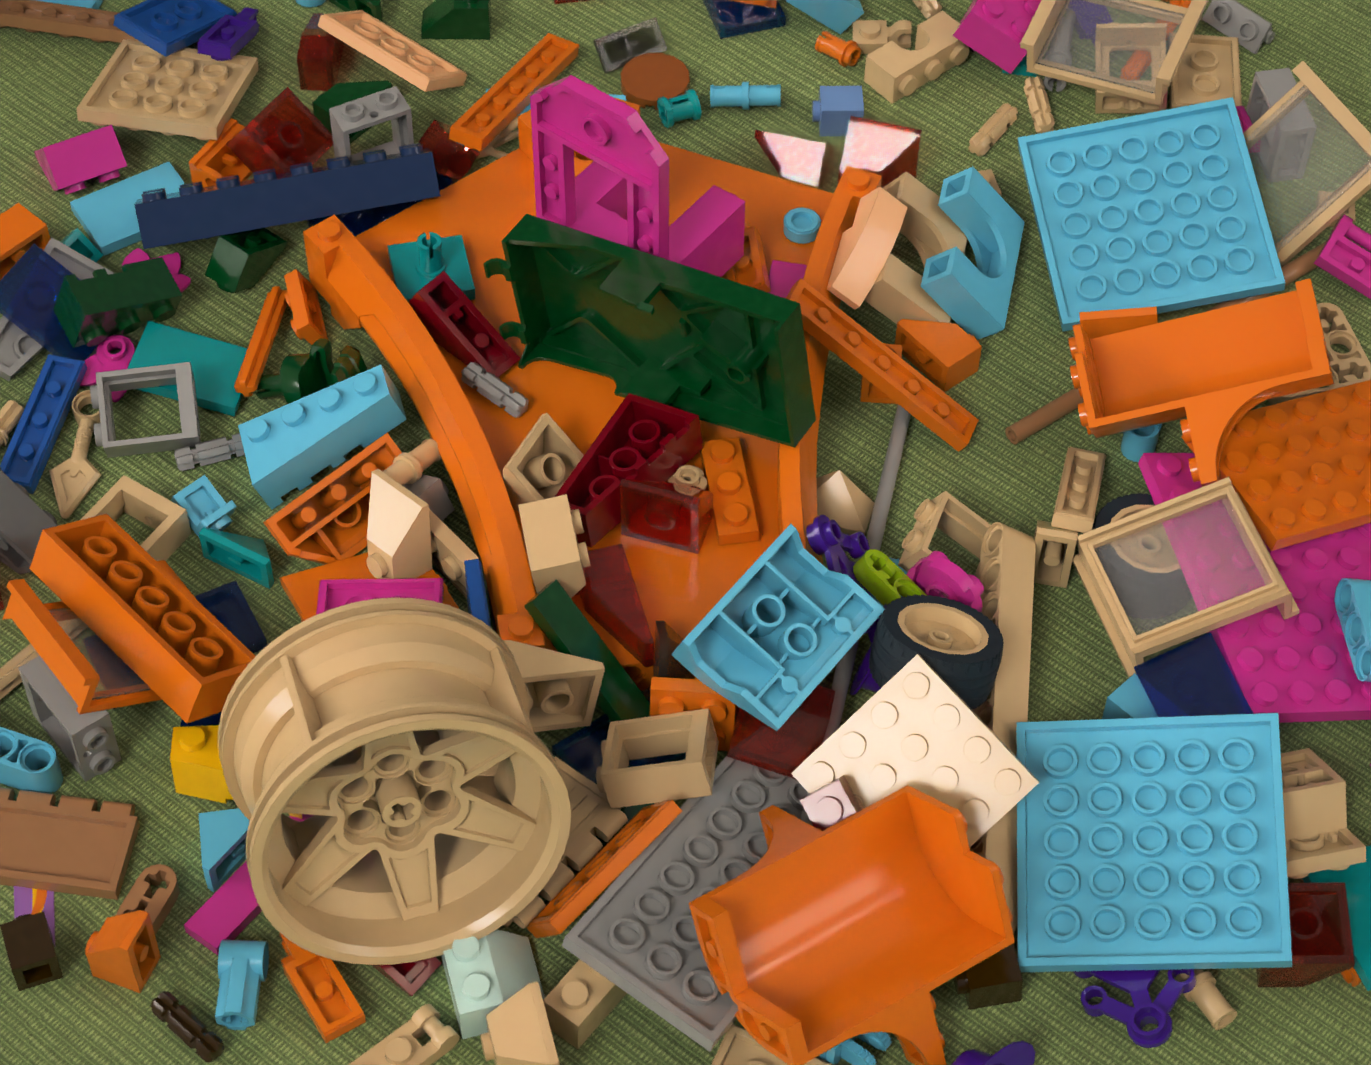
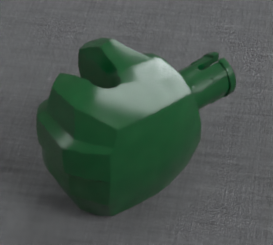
(311, 372)

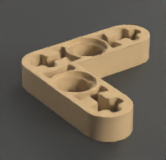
(1342, 364)

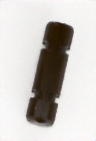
(187, 1026)

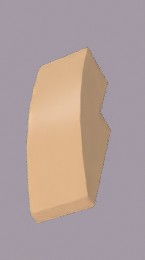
(866, 246)

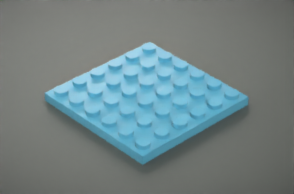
(1150, 212)
(1152, 845)

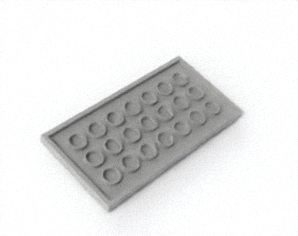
(643, 923)

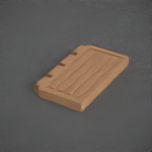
(65, 845)

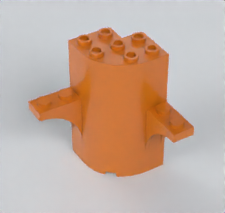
(1201, 370)
(853, 927)

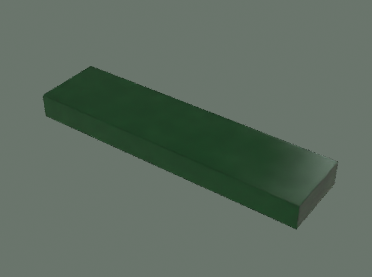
(575, 636)

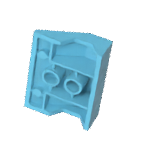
(778, 631)

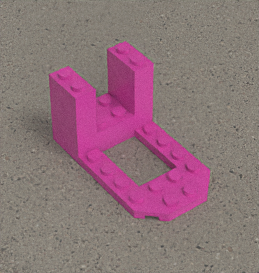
(626, 185)

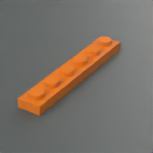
(513, 92)
(883, 367)

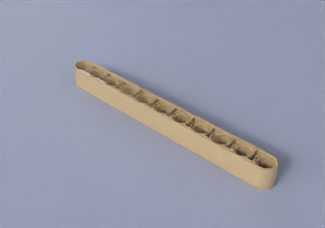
(1007, 600)

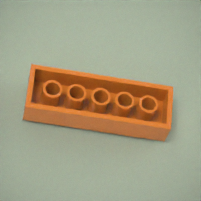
(142, 614)

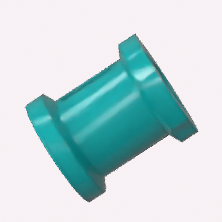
(679, 108)

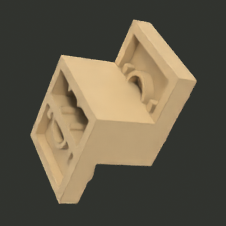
(1316, 817)

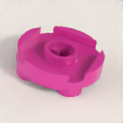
(940, 575)

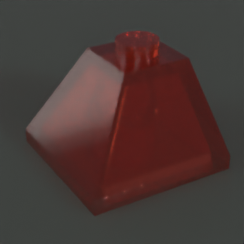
(881, 149)
(796, 158)
(665, 513)
(791, 744)
(1318, 936)

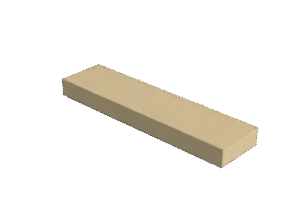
(1079, 490)

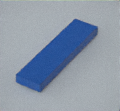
(42, 420)

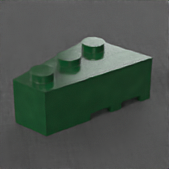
(116, 302)

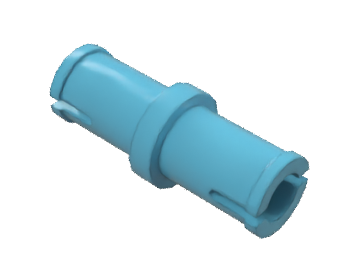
(745, 95)

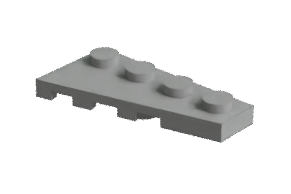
(15, 345)

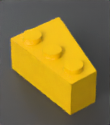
(198, 765)

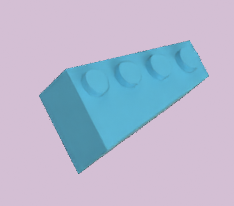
(318, 431)

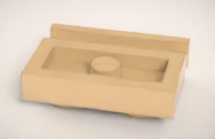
(449, 553)

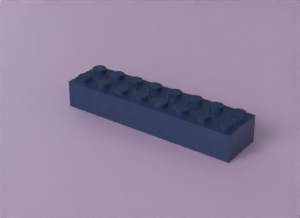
(286, 197)

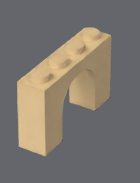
(898, 287)

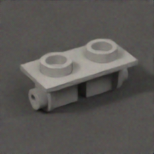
(1240, 22)

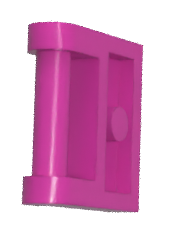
(1345, 258)

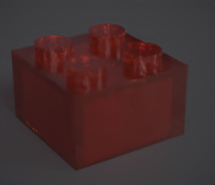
(281, 136)

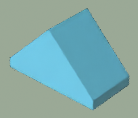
(222, 844)

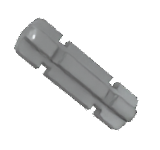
(495, 389)
(208, 452)

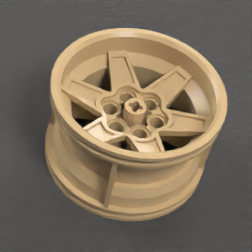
(419, 776)

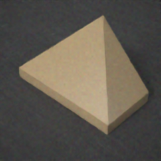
(843, 502)

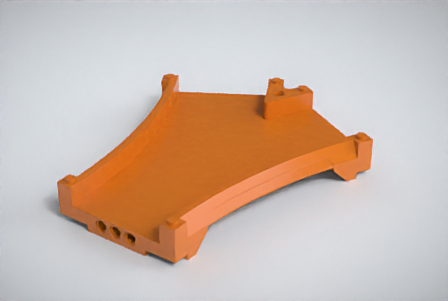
(480, 437)

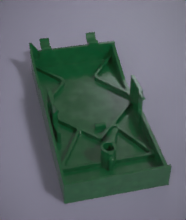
(659, 329)

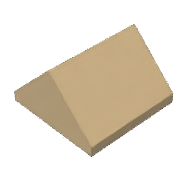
(540, 463)

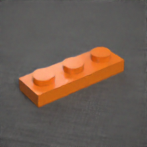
(732, 498)

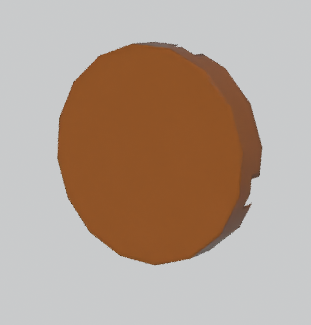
(652, 77)

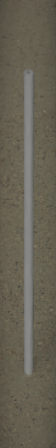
(874, 536)

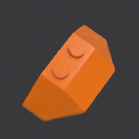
(332, 515)

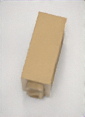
(152, 509)
(951, 518)
(653, 737)

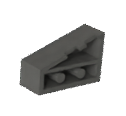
(20, 525)

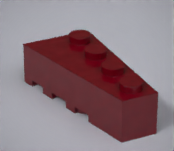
(637, 443)

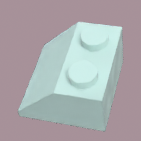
(486, 975)

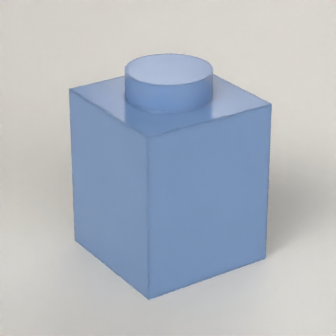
(836, 107)

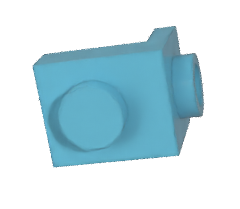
(204, 506)

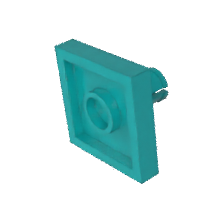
(421, 261)

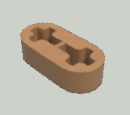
(141, 895)

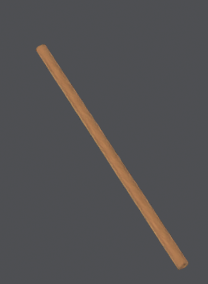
(1069, 401)

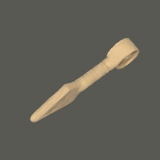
(76, 475)

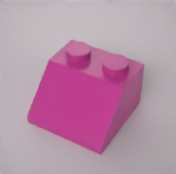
(82, 158)

